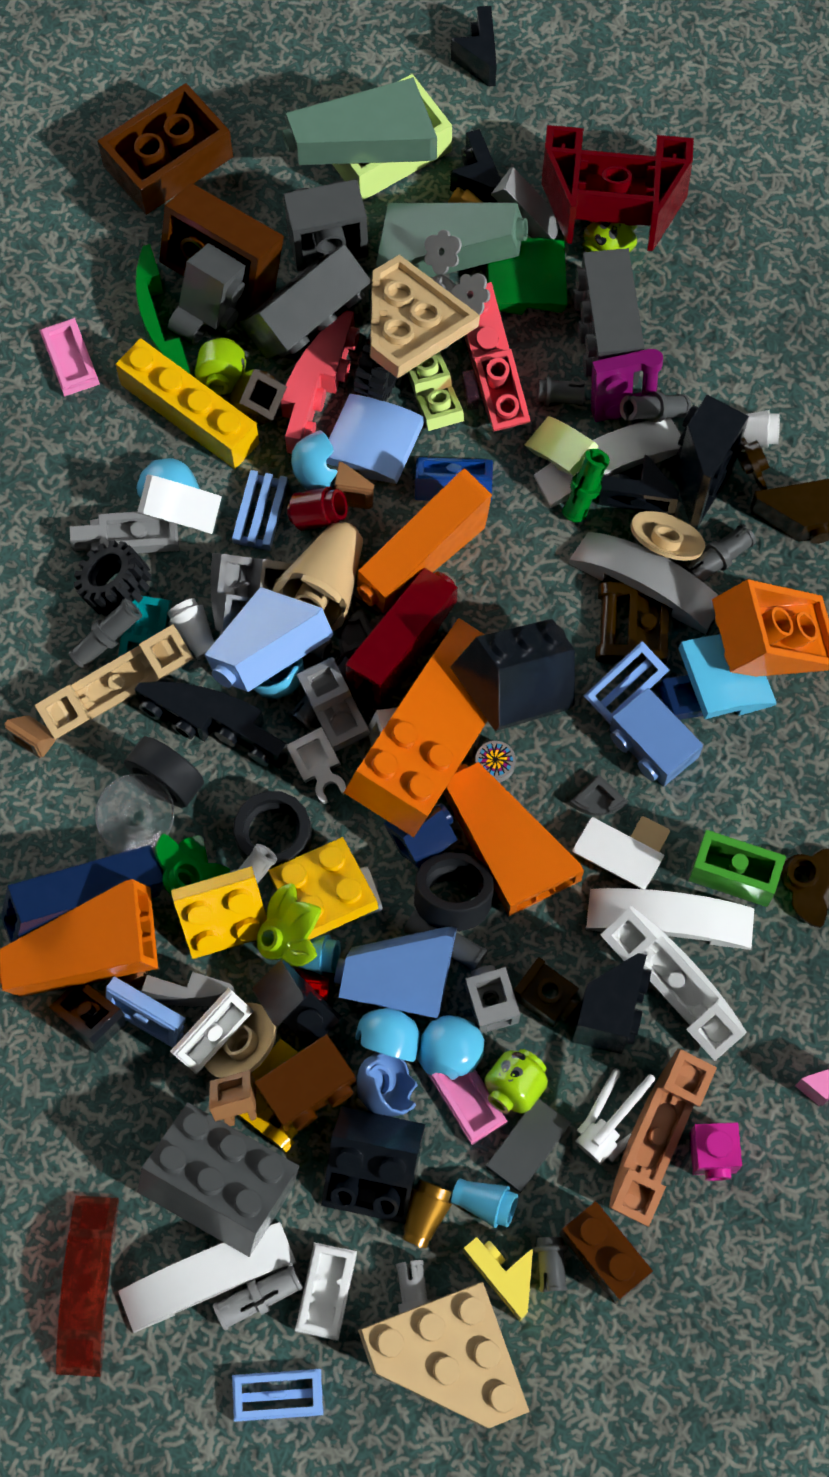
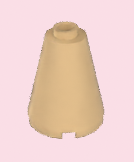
(326, 572)

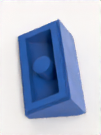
(436, 473)

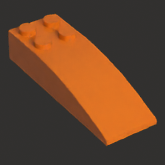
(421, 741)

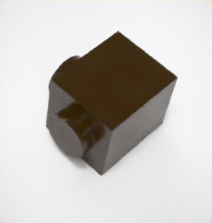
(257, 395)

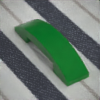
(148, 285)

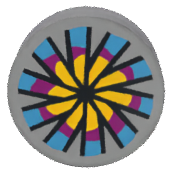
(497, 759)

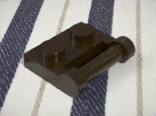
(646, 622)

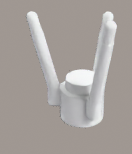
(599, 1138)

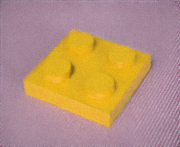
(328, 880)
(220, 912)

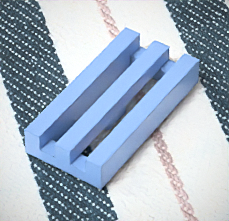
(266, 482)
(650, 659)
(146, 1012)
(240, 1398)

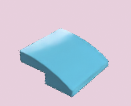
(717, 687)

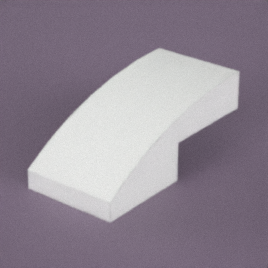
(179, 504)

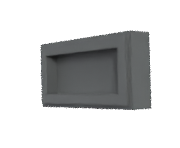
(528, 1145)

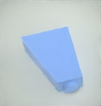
(266, 639)

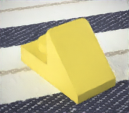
(509, 1285)

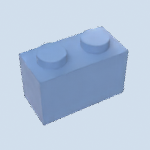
(654, 738)

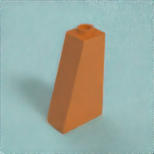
(426, 540)
(507, 839)
(86, 945)

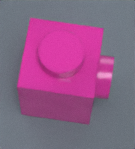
(715, 1150)

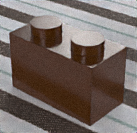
(307, 1084)
(605, 1252)

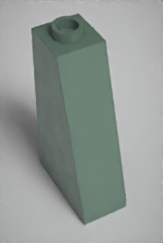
(364, 128)
(485, 229)

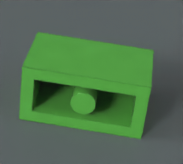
(737, 868)

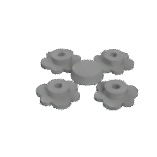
(441, 255)

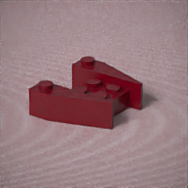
(615, 185)

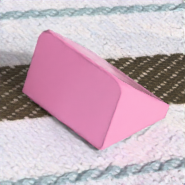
(816, 1087)

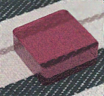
(470, 390)

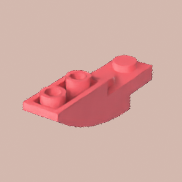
(496, 369)
(316, 373)

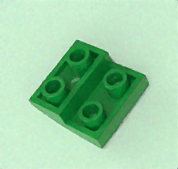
(532, 278)

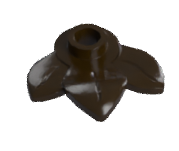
(753, 461)
(810, 897)

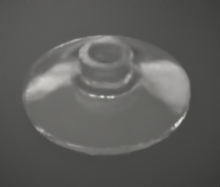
(120, 803)

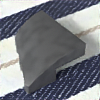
(236, 581)

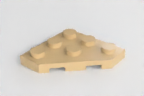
(413, 317)
(449, 1356)

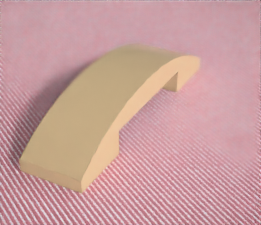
(114, 682)

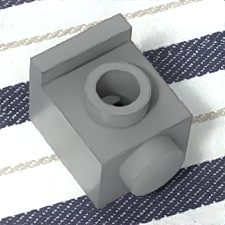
(489, 980)

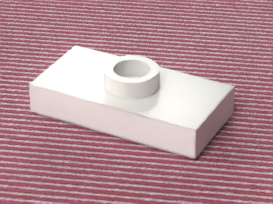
(326, 1291)

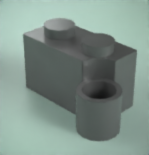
(208, 295)

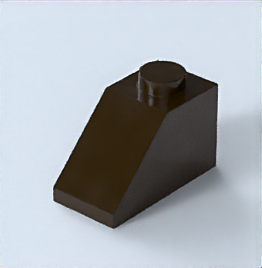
(796, 510)

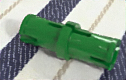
(585, 485)

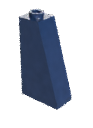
(47, 897)

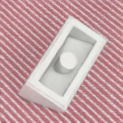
(618, 853)
(212, 1031)

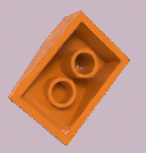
(772, 629)

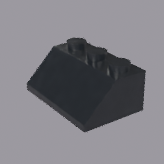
(707, 454)
(519, 673)

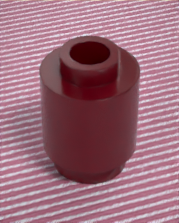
(317, 508)

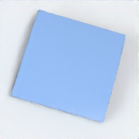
(374, 437)

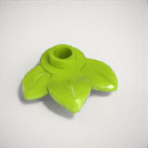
(287, 928)

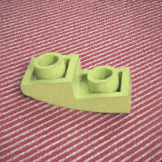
(435, 393)
(560, 445)

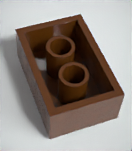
(166, 148)
(201, 218)

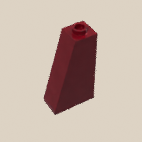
(400, 639)

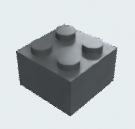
(324, 220)

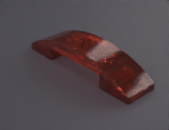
(85, 1286)

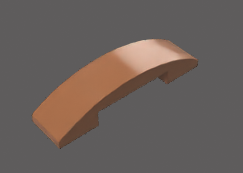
(656, 1136)

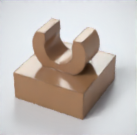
(232, 1097)

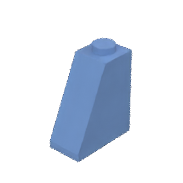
(399, 972)

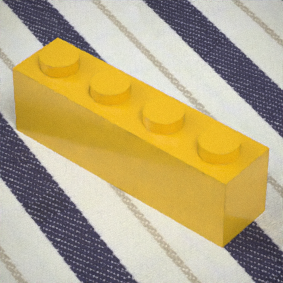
(187, 403)

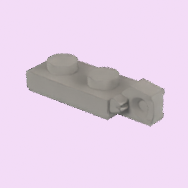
(136, 529)

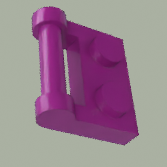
(614, 380)

